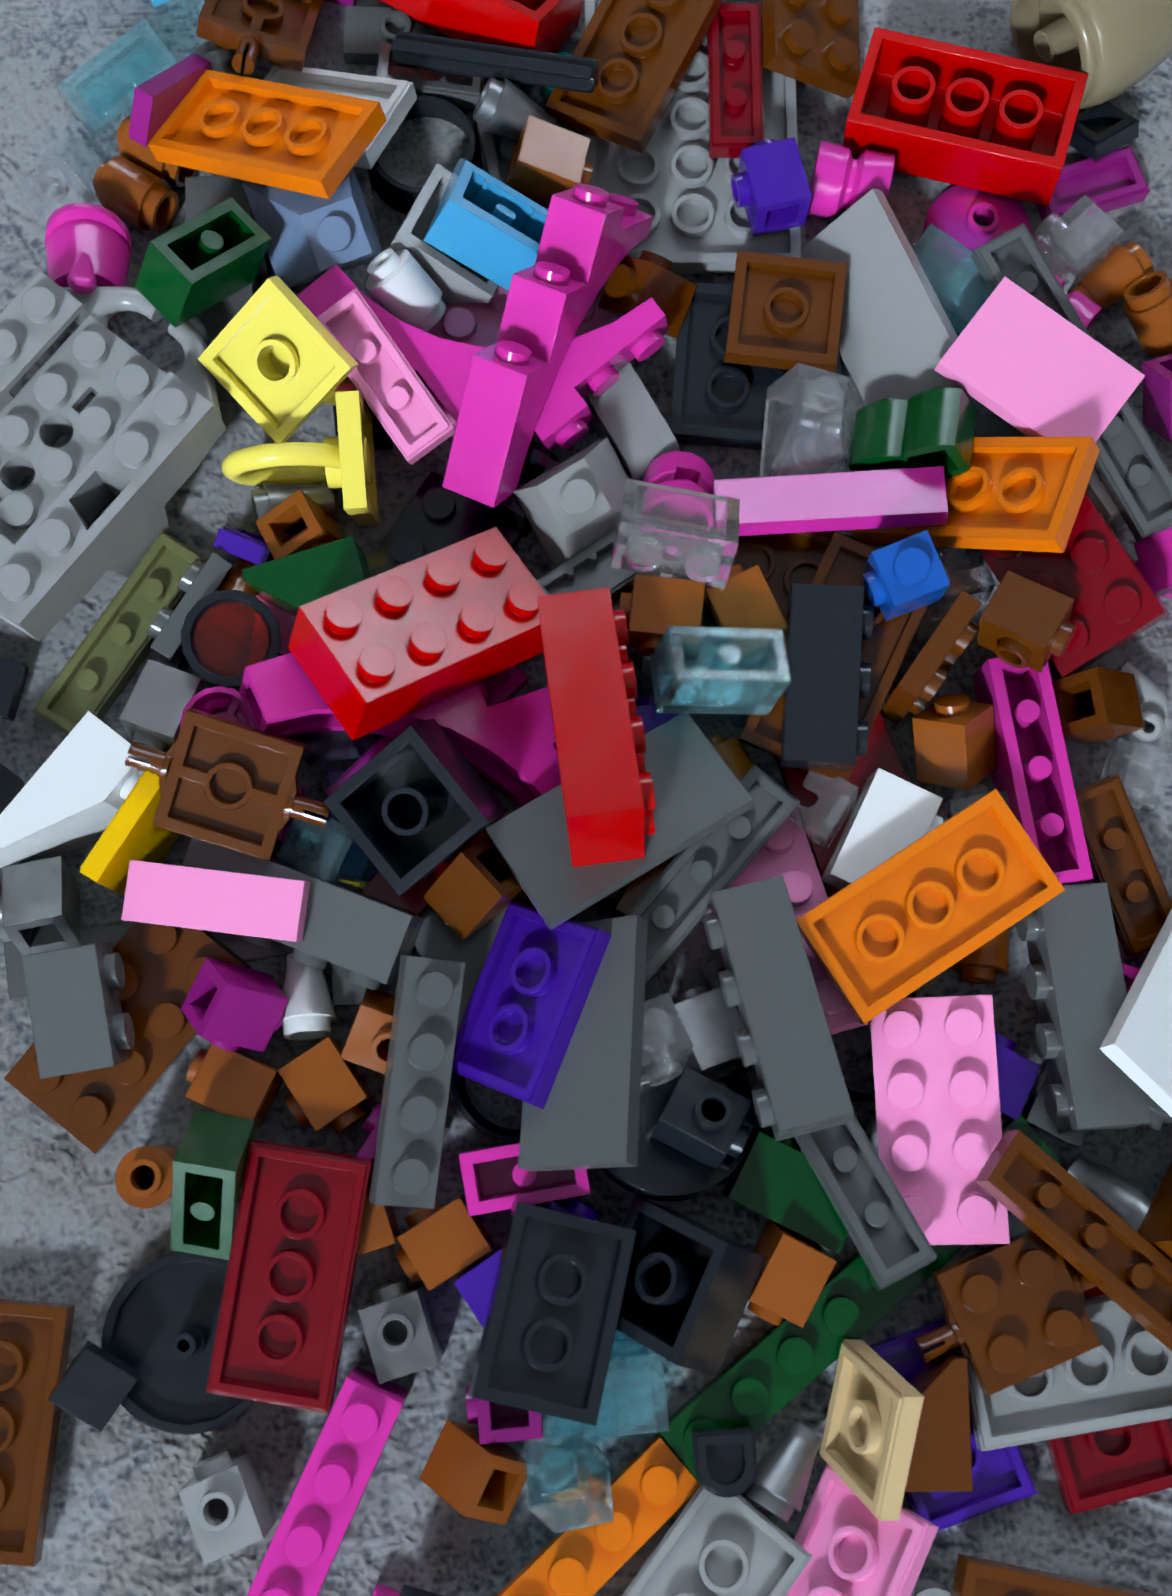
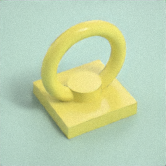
(279, 360)
(340, 461)

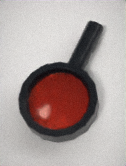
(227, 635)

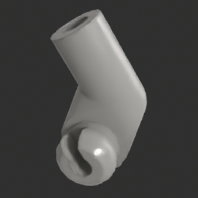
(1152, 703)

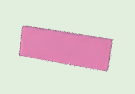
(387, 379)
(216, 901)

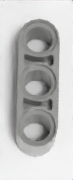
(631, 423)

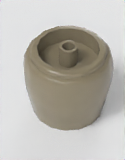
(1103, 38)

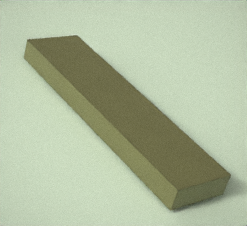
(118, 638)

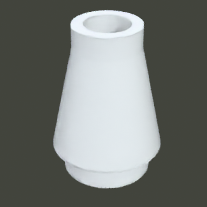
(309, 1005)

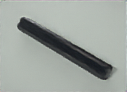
(495, 61)

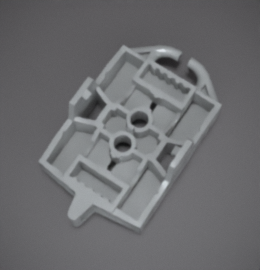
(129, 442)

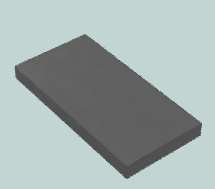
(692, 799)
(597, 1092)

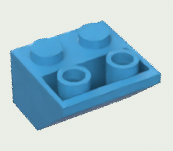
(486, 225)

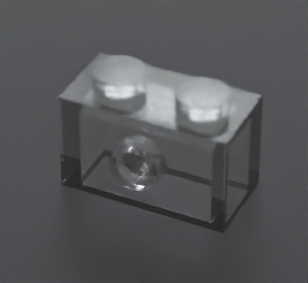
(675, 533)

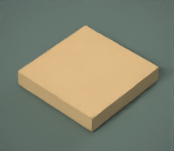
(871, 1428)

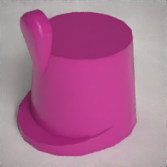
(87, 248)

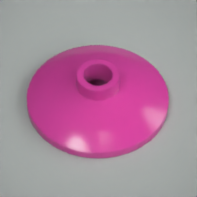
(959, 206)

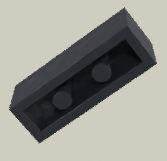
(825, 677)

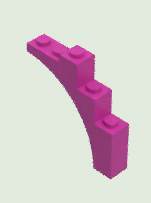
(587, 368)
(510, 380)
(503, 742)

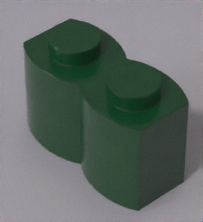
(915, 433)

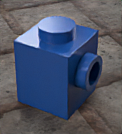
(905, 576)

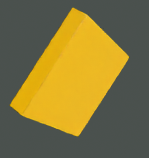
(130, 837)

